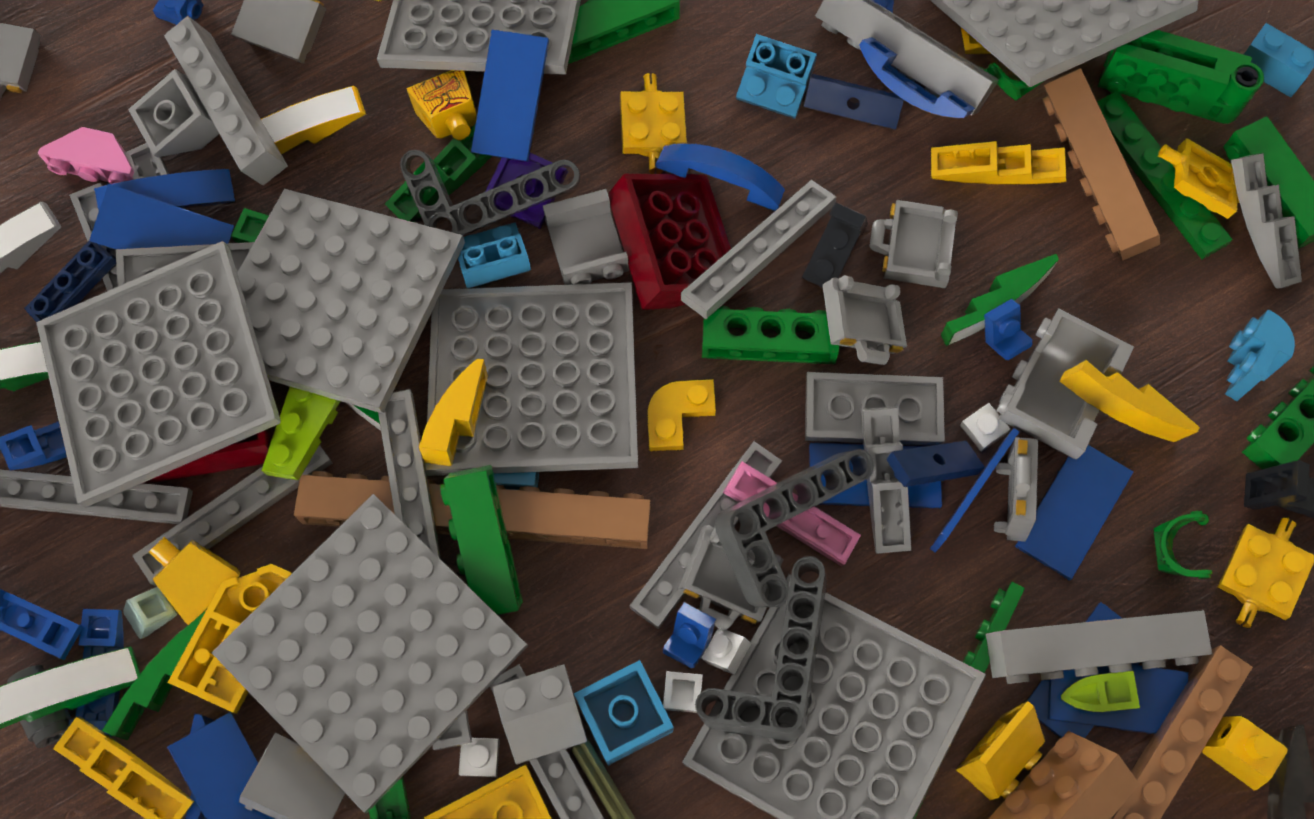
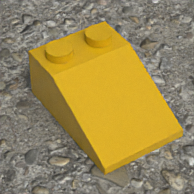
(1004, 752)

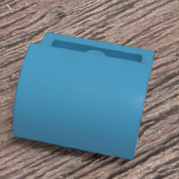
(776, 76)
(493, 255)
(1258, 352)

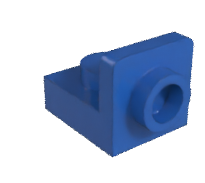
(176, 10)
(1004, 330)
(690, 635)

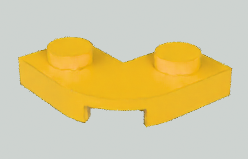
(671, 404)

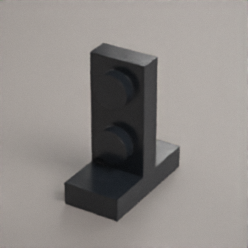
(835, 245)
(1282, 486)

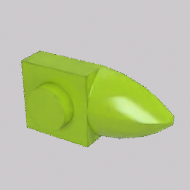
(1104, 692)

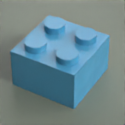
(624, 712)

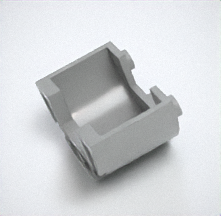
(1042, 403)

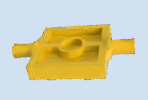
(651, 121)
(1203, 177)
(1266, 572)

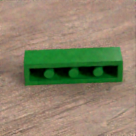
(611, 22)
(1281, 169)
(482, 538)

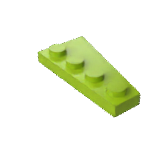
(298, 434)

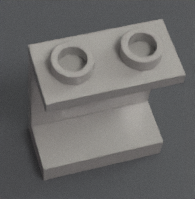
(585, 238)

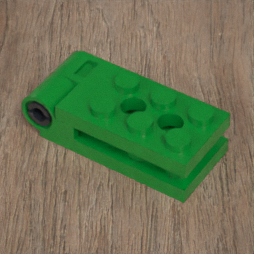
(1182, 75)

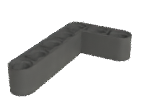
(486, 201)
(782, 507)
(788, 665)

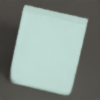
(148, 612)

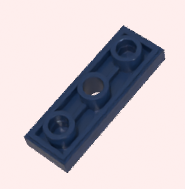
(873, 106)
(72, 281)
(934, 463)

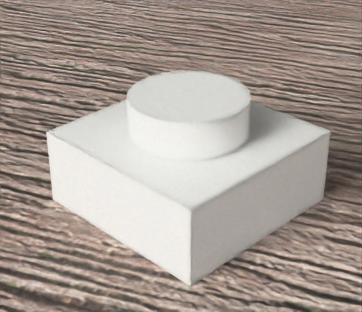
(984, 427)
(726, 650)
(681, 691)
(479, 758)

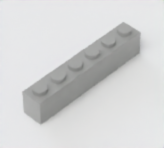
(917, 53)
(225, 101)
(1098, 644)

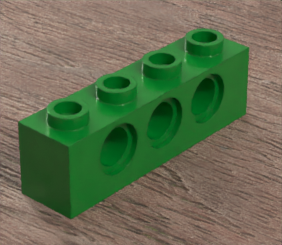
(754, 346)
(1267, 446)

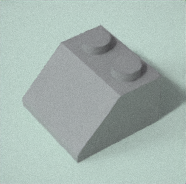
(173, 117)
(539, 714)

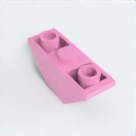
(89, 155)

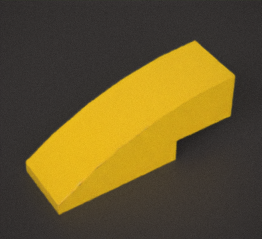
(454, 415)

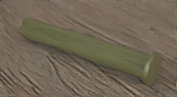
(601, 781)

